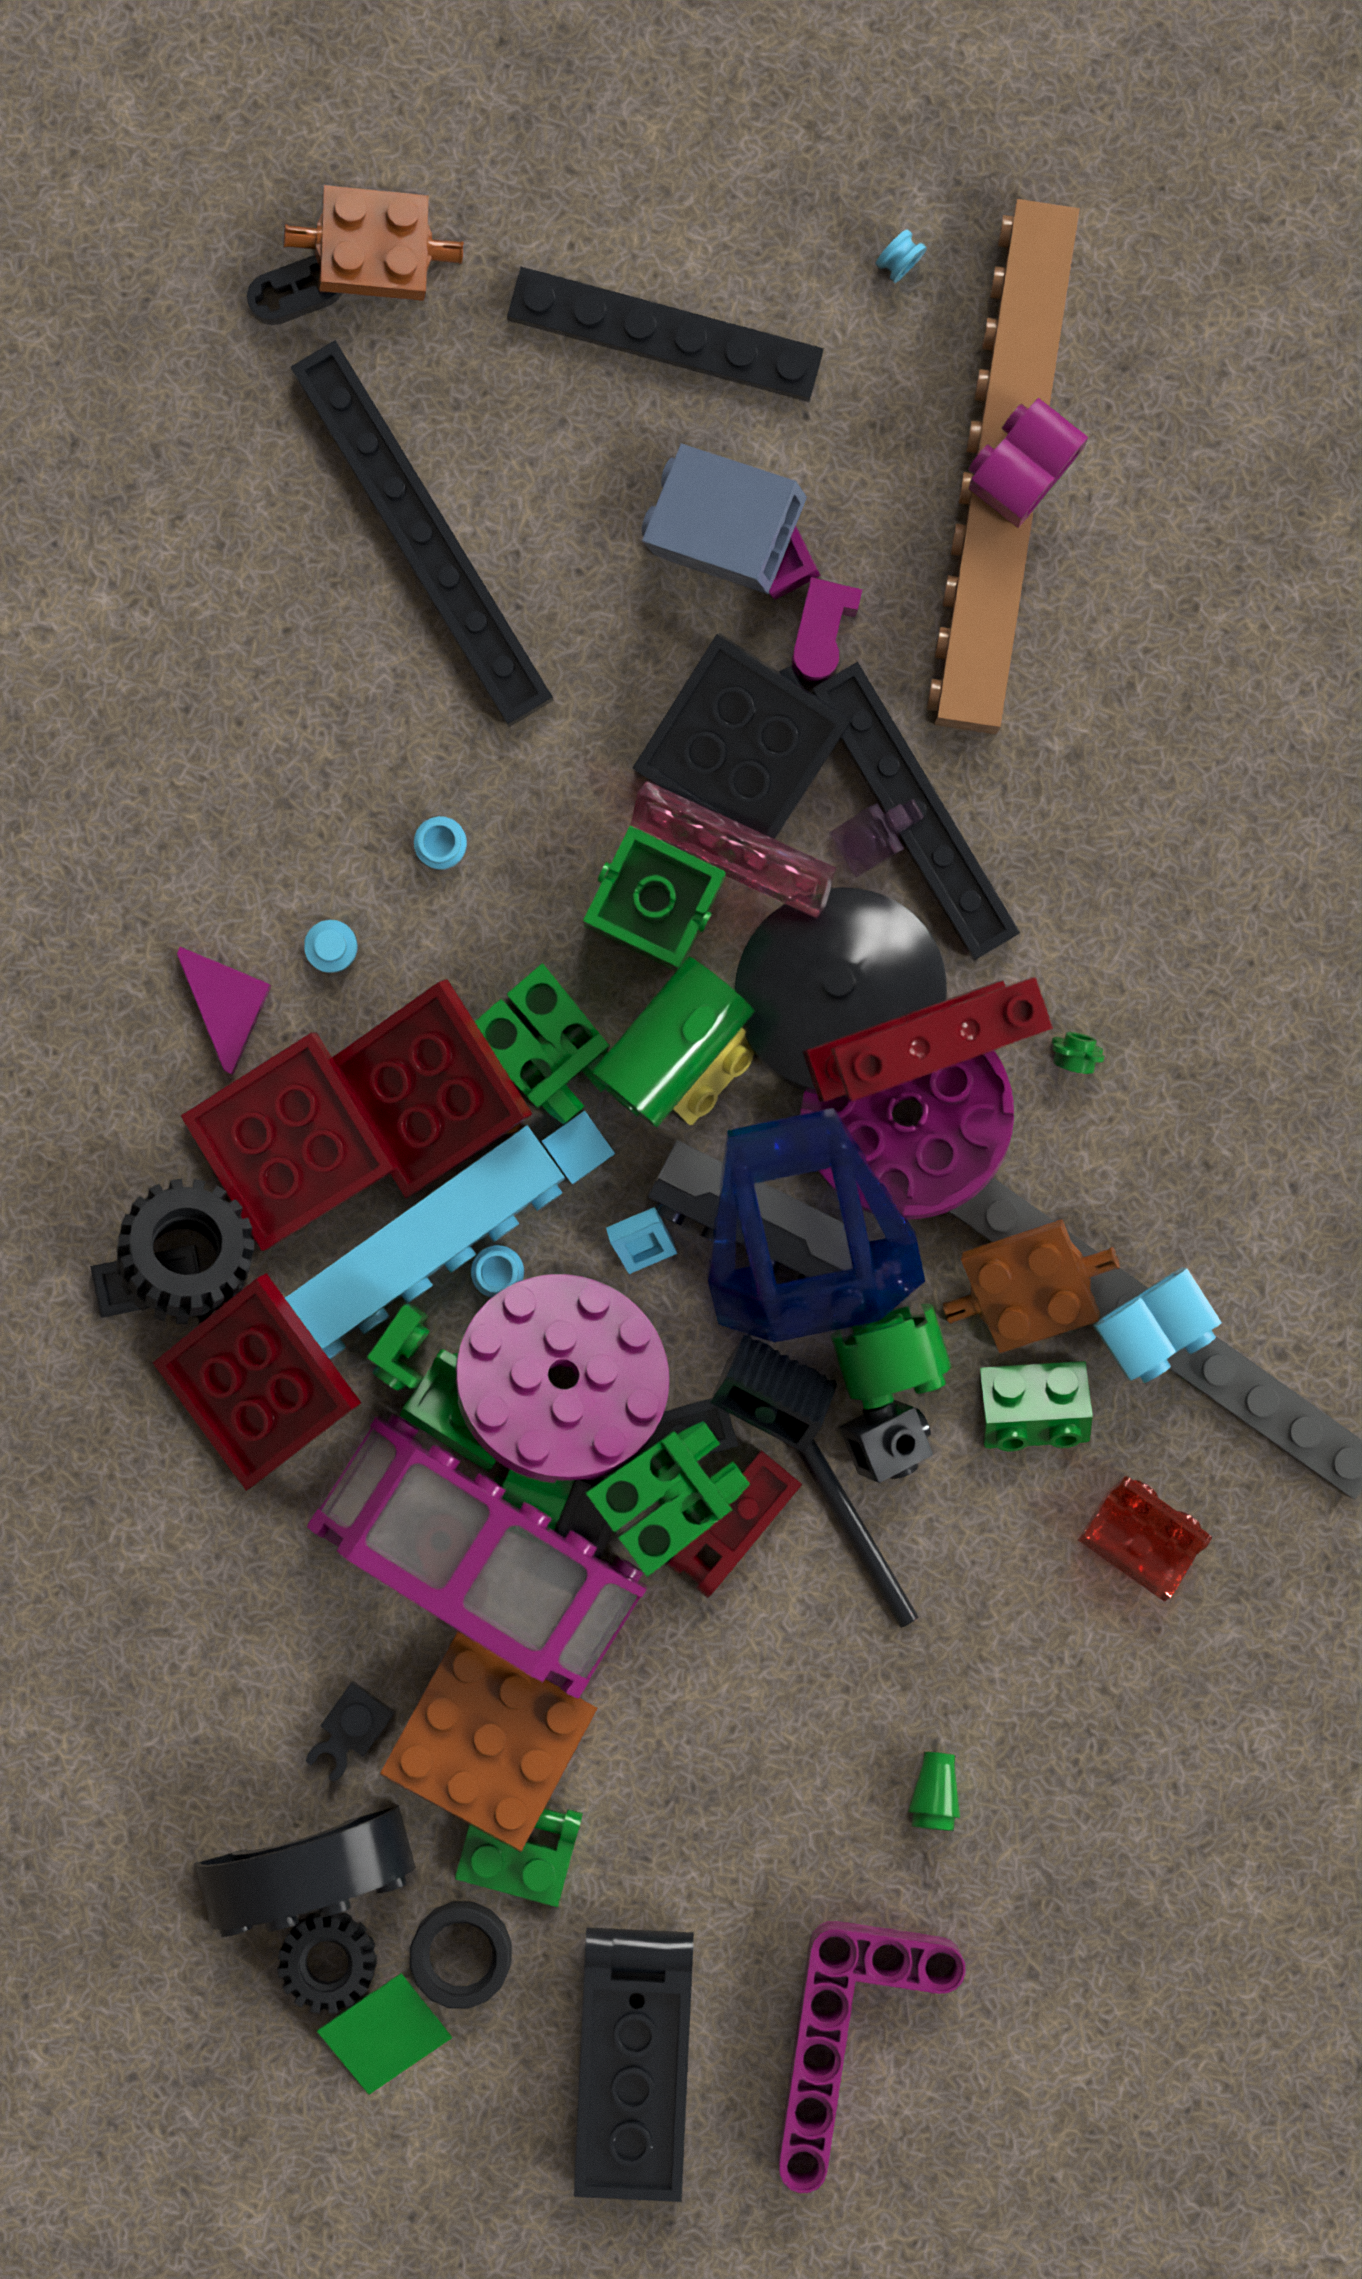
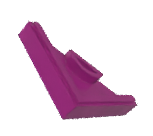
(227, 1003)

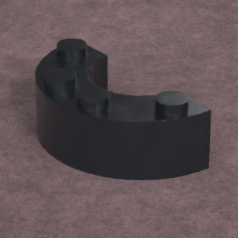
(306, 1874)

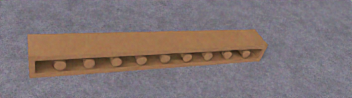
(989, 546)

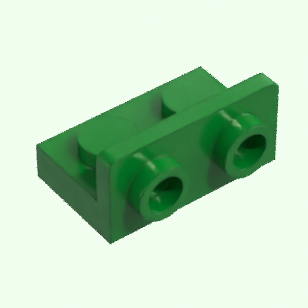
(401, 1338)

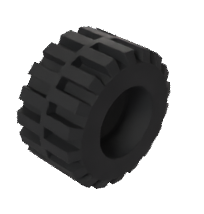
(184, 1209)

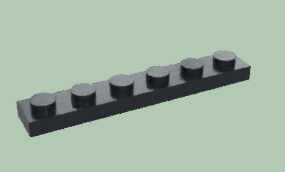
(665, 334)
(934, 840)

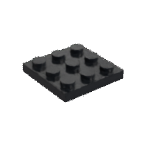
(742, 739)

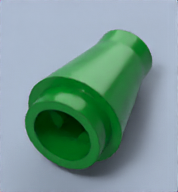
(936, 1793)

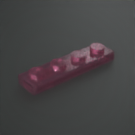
(735, 848)

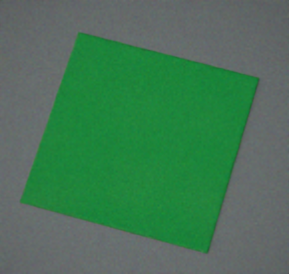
(384, 2033)

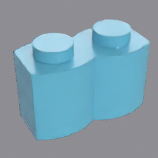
(1158, 1325)

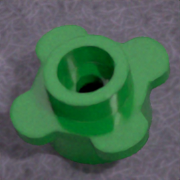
(1077, 1053)

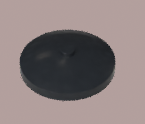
(833, 976)

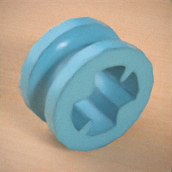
(901, 255)

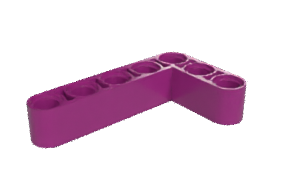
(832, 2028)

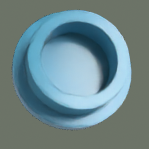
(440, 843)
(330, 946)
(496, 1269)

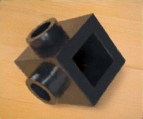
(887, 1441)

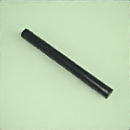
(858, 1535)

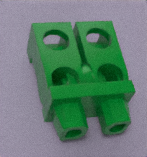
(553, 1058)
(684, 1492)

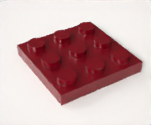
(431, 1087)
(289, 1141)
(256, 1382)

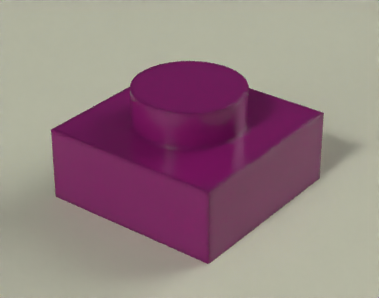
(795, 568)

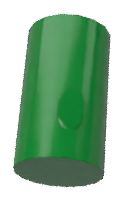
(672, 1042)

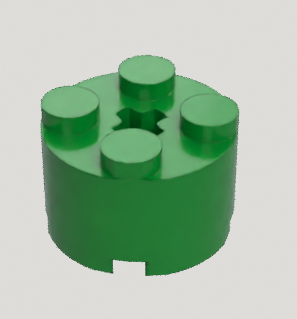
(892, 1356)

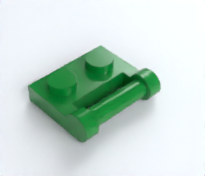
(534, 1872)

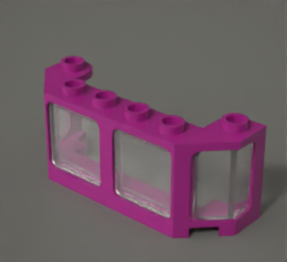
(477, 1557)

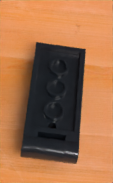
(633, 2064)

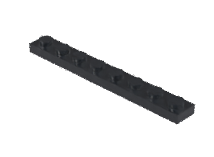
(422, 533)

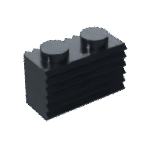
(774, 1393)

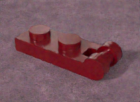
(739, 1529)

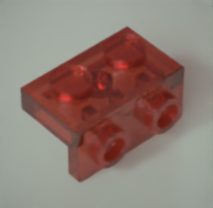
(1144, 1537)

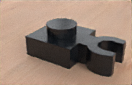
(353, 1724)

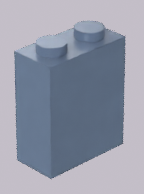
(723, 518)

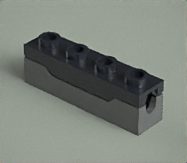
(793, 1230)

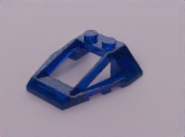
(882, 1269)

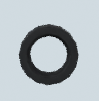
(460, 1996)

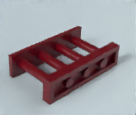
(927, 1040)

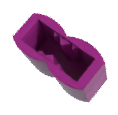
(1026, 462)

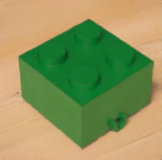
(654, 898)

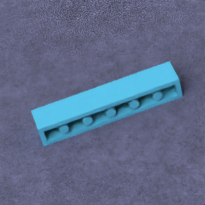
(425, 1239)

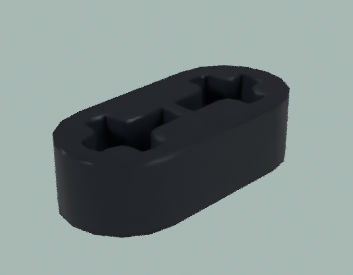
(292, 305)

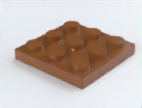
(488, 1742)

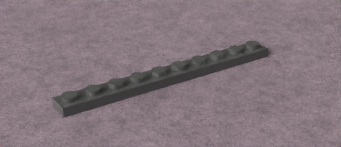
(1213, 1370)

